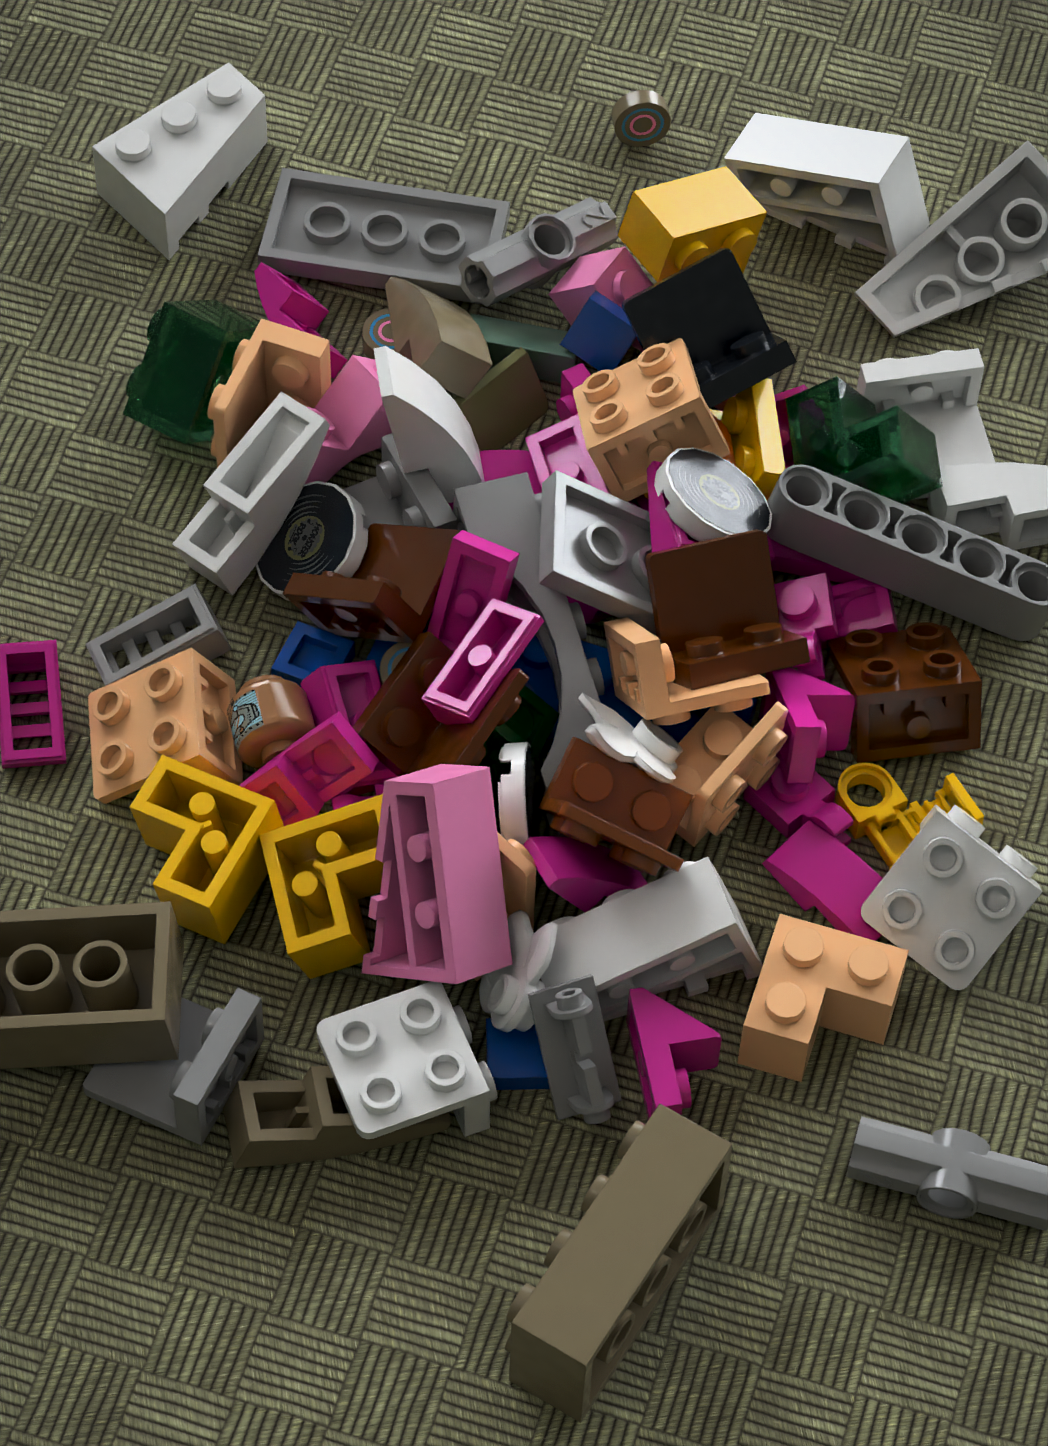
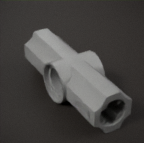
(537, 251)
(951, 1173)

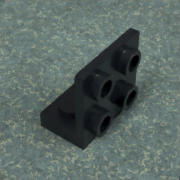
(718, 322)

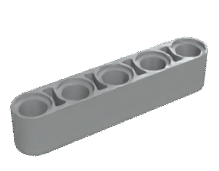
(909, 552)

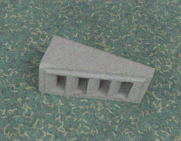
(167, 617)

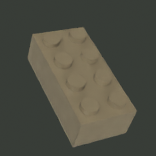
(90, 985)
(616, 1261)

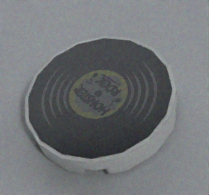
(710, 495)
(317, 536)
(518, 794)

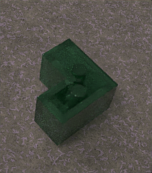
(184, 362)
(845, 436)

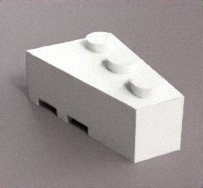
(181, 155)
(834, 178)
(655, 939)

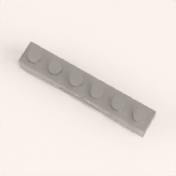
(511, 517)

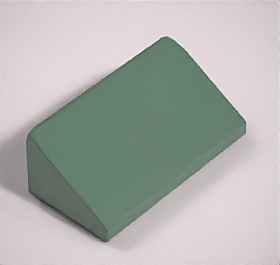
(540, 342)

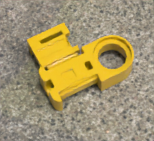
(891, 811)

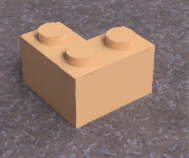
(813, 981)

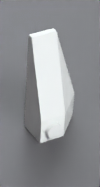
(971, 252)

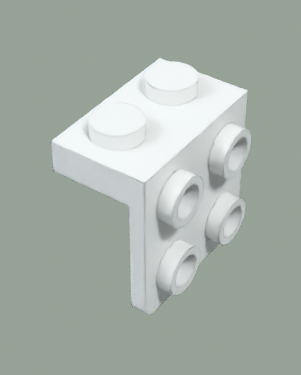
(939, 394)
(951, 897)
(407, 1063)

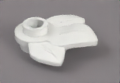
(643, 746)
(507, 989)

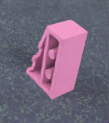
(441, 879)

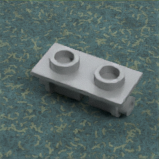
(575, 1050)

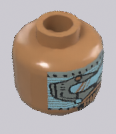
(268, 718)

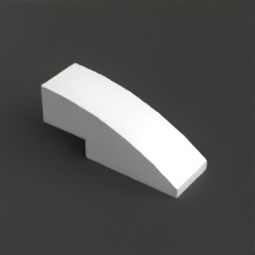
(427, 424)
(253, 493)
(995, 499)

